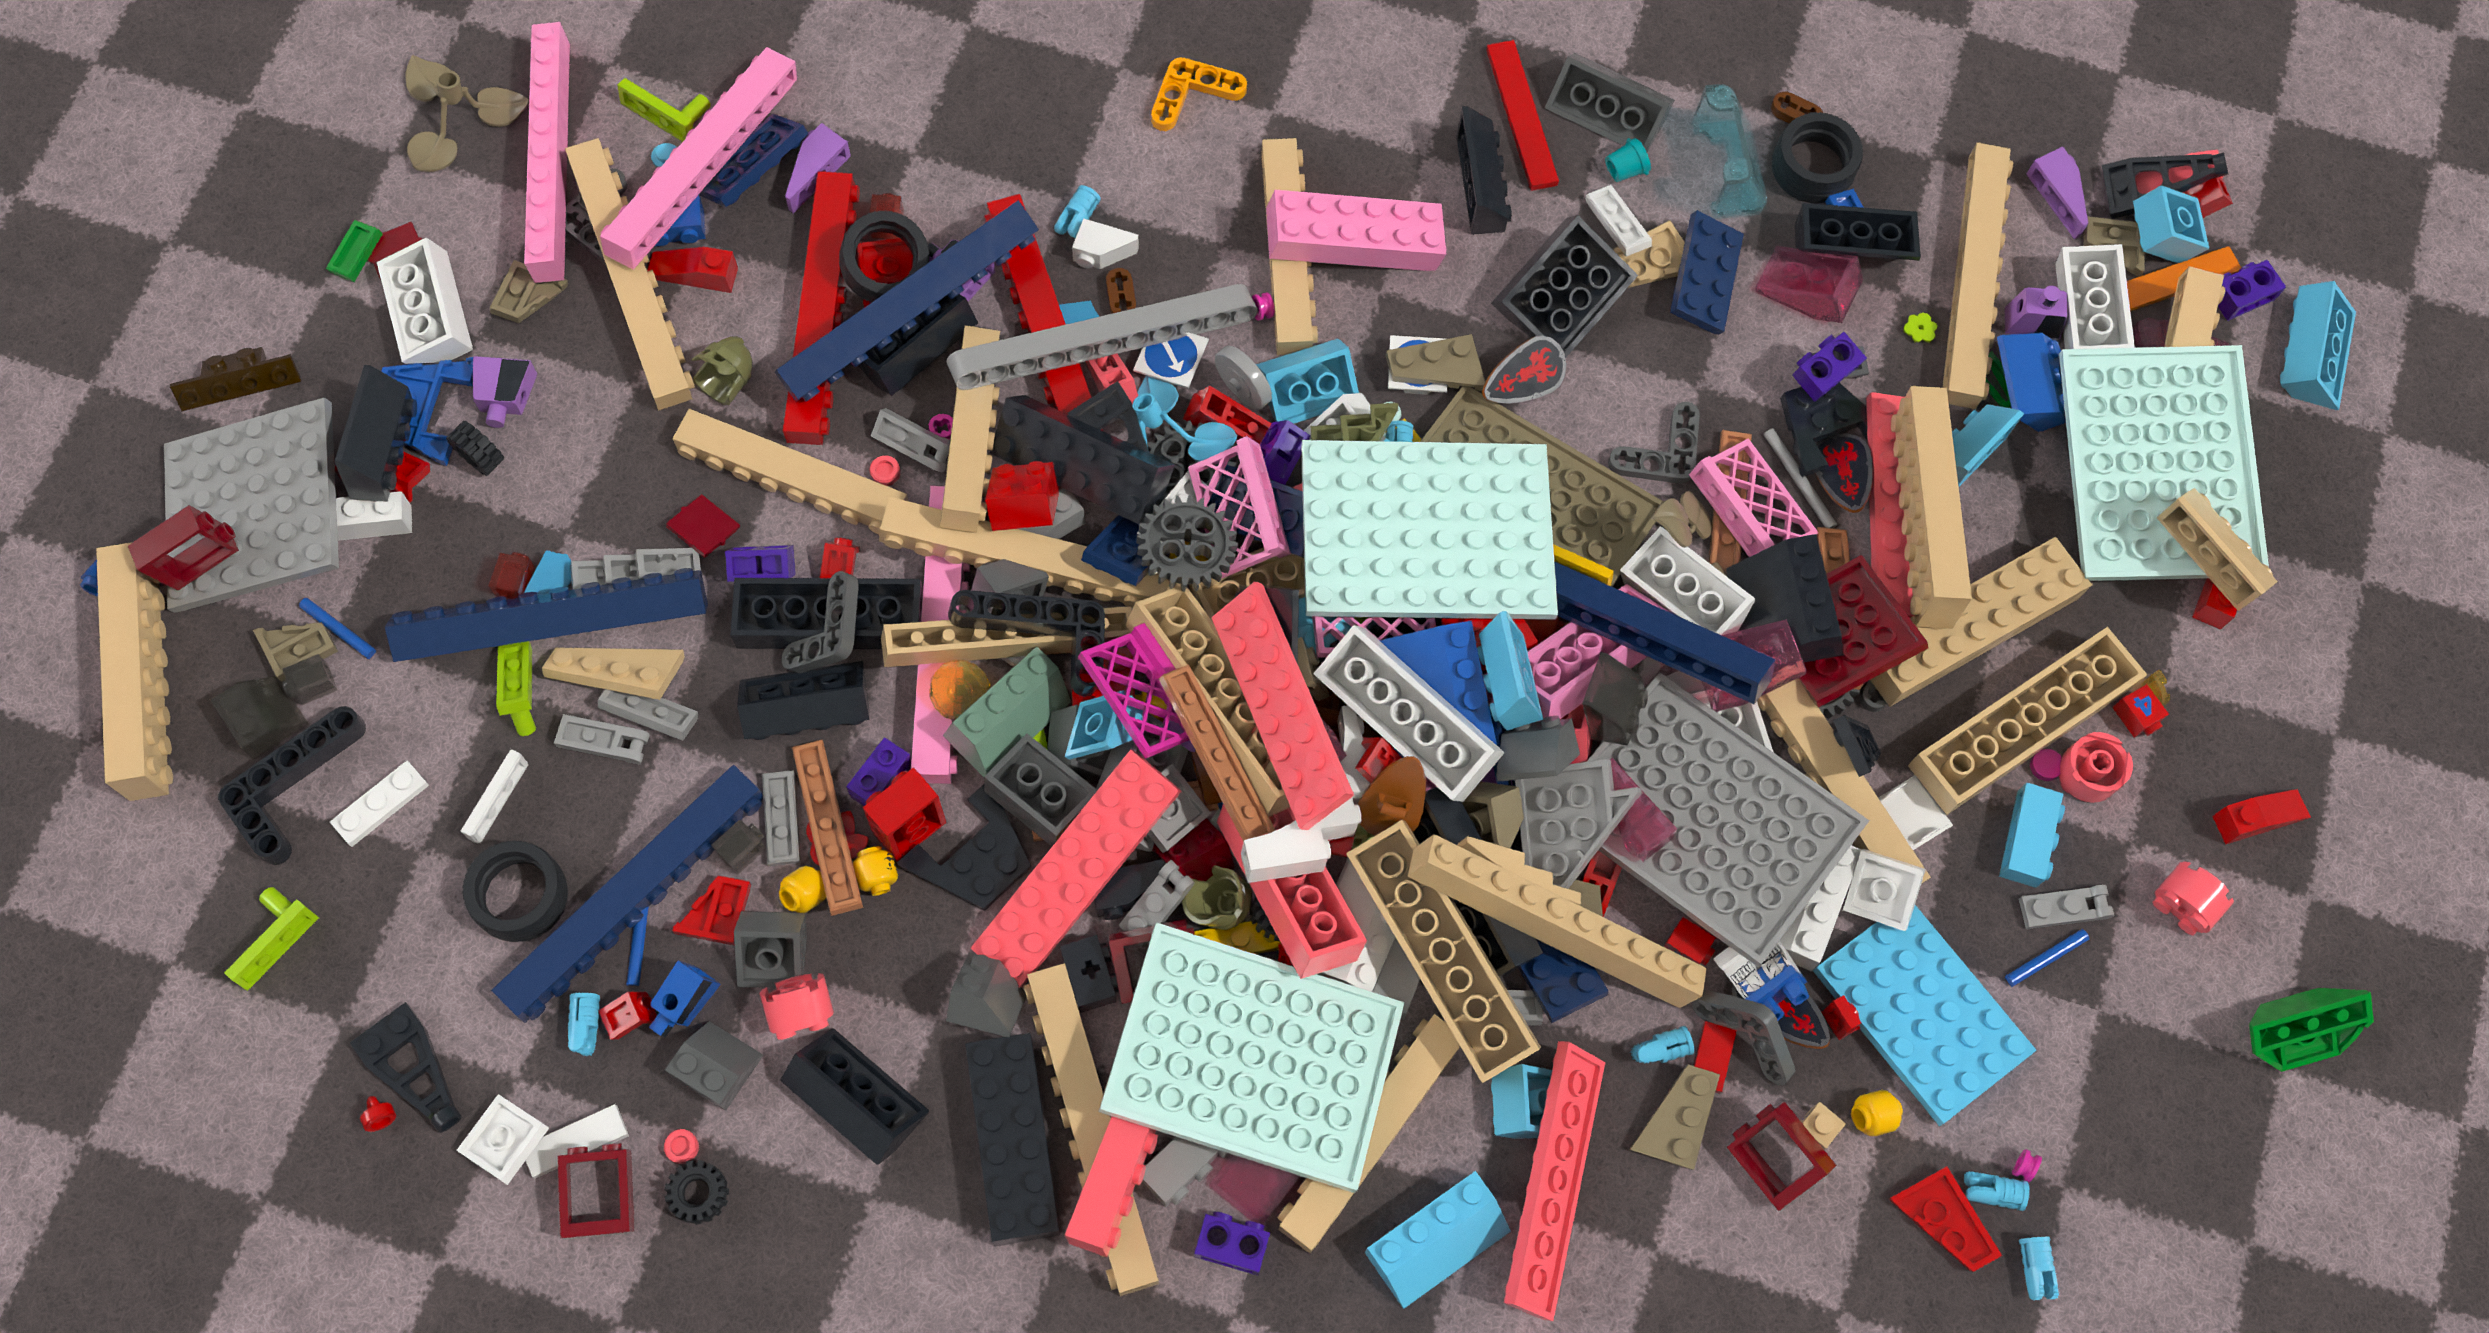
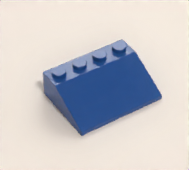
(1451, 665)

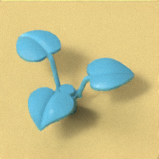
(1158, 398)

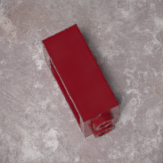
(152, 548)
(1119, 955)
(1762, 1173)
(602, 1227)

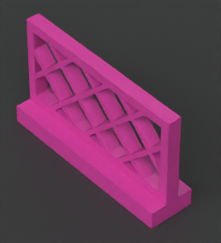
(1151, 660)

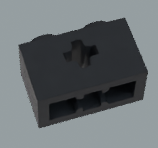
(1082, 955)

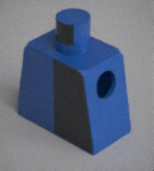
(690, 989)

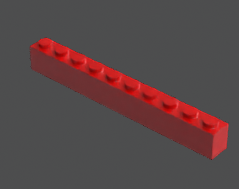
(821, 297)
(1040, 311)

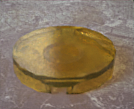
(957, 687)

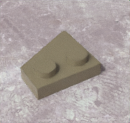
(2115, 232)
(521, 296)
(294, 645)
(1308, 664)

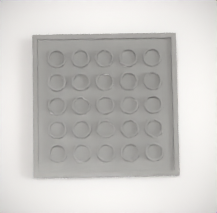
(271, 486)

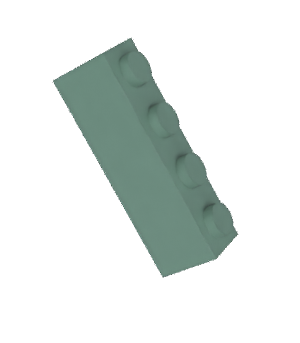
(1008, 711)

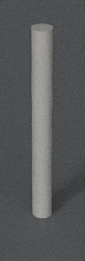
(1802, 483)

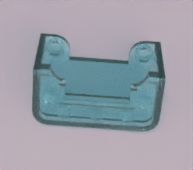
(1726, 123)

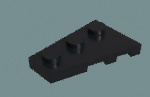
(1858, 743)

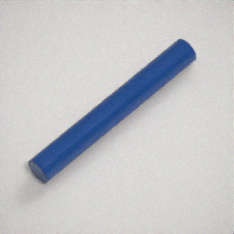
(337, 628)
(636, 951)
(2047, 957)

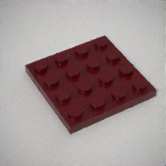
(1873, 634)

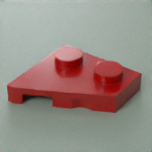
(716, 912)

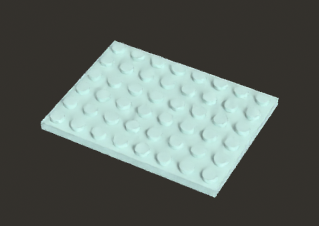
(2143, 436)
(1427, 530)
(1253, 1058)

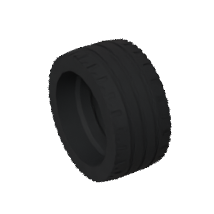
(1829, 131)
(883, 222)
(486, 868)

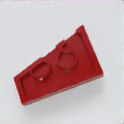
(1948, 1217)

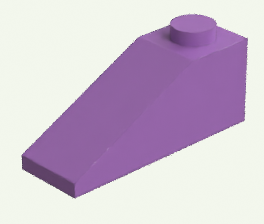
(821, 152)
(2061, 186)

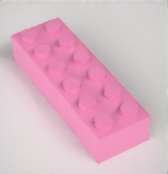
(1355, 230)
(1568, 659)

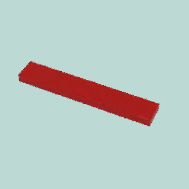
(1522, 115)

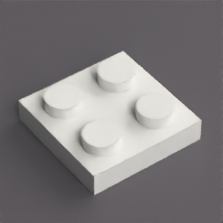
(1884, 889)
(502, 1139)

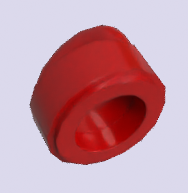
(377, 1115)

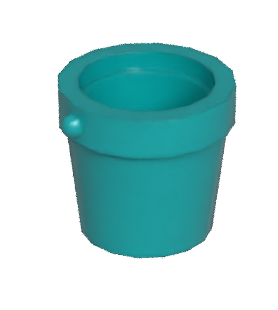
(1628, 161)

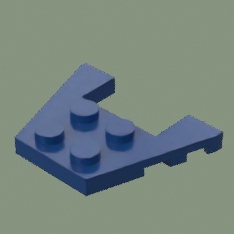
(424, 387)

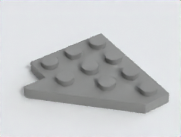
(1570, 817)

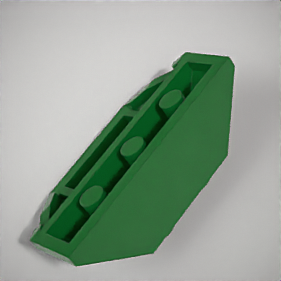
(2309, 1026)

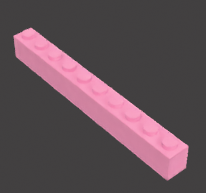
(547, 153)
(698, 158)
(931, 750)

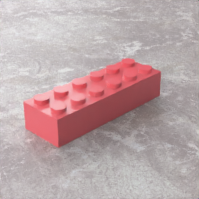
(1303, 910)

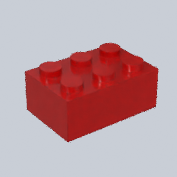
(904, 813)

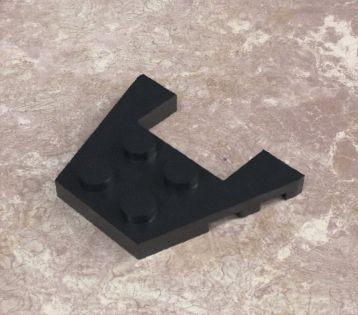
(1818, 420)
(983, 866)

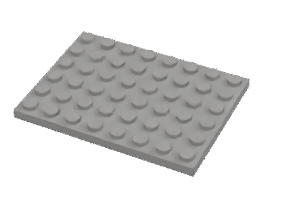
(1748, 824)

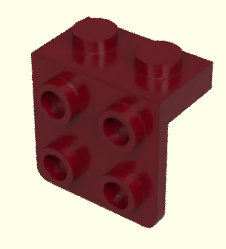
(1199, 852)

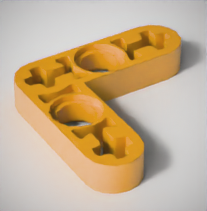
(1184, 82)

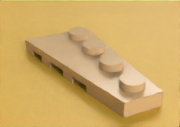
(1660, 260)
(620, 670)

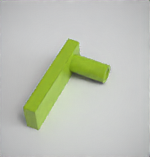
(660, 113)
(515, 685)
(291, 924)

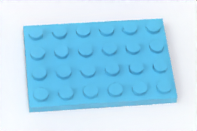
(1926, 1014)

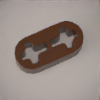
(1796, 106)
(1127, 292)

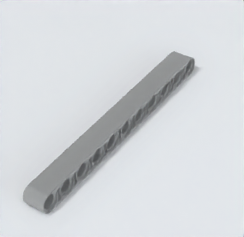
(1100, 336)

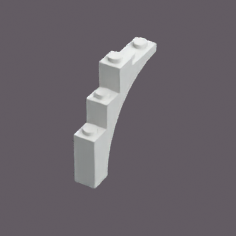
(1301, 851)

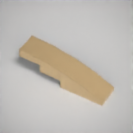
(1515, 862)

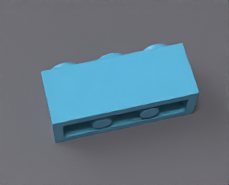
(2032, 835)

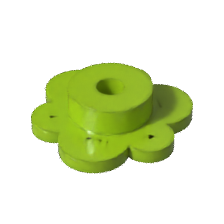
(1921, 321)

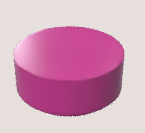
(2046, 764)

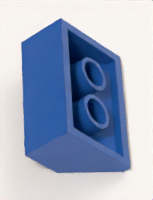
(2033, 378)

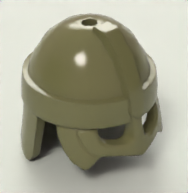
(725, 369)
(1207, 899)

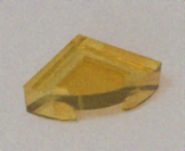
(2156, 683)

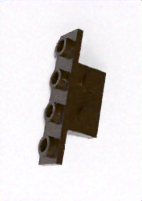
(235, 377)

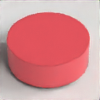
(885, 470)
(681, 1146)

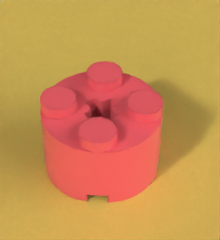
(2095, 767)
(2193, 898)
(797, 1005)

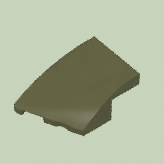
(1358, 426)

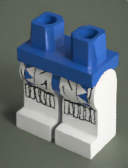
(1770, 983)

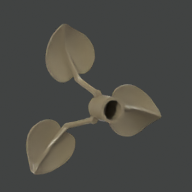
(430, 79)
(1676, 516)

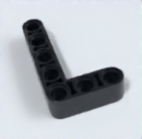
(1041, 623)
(283, 778)

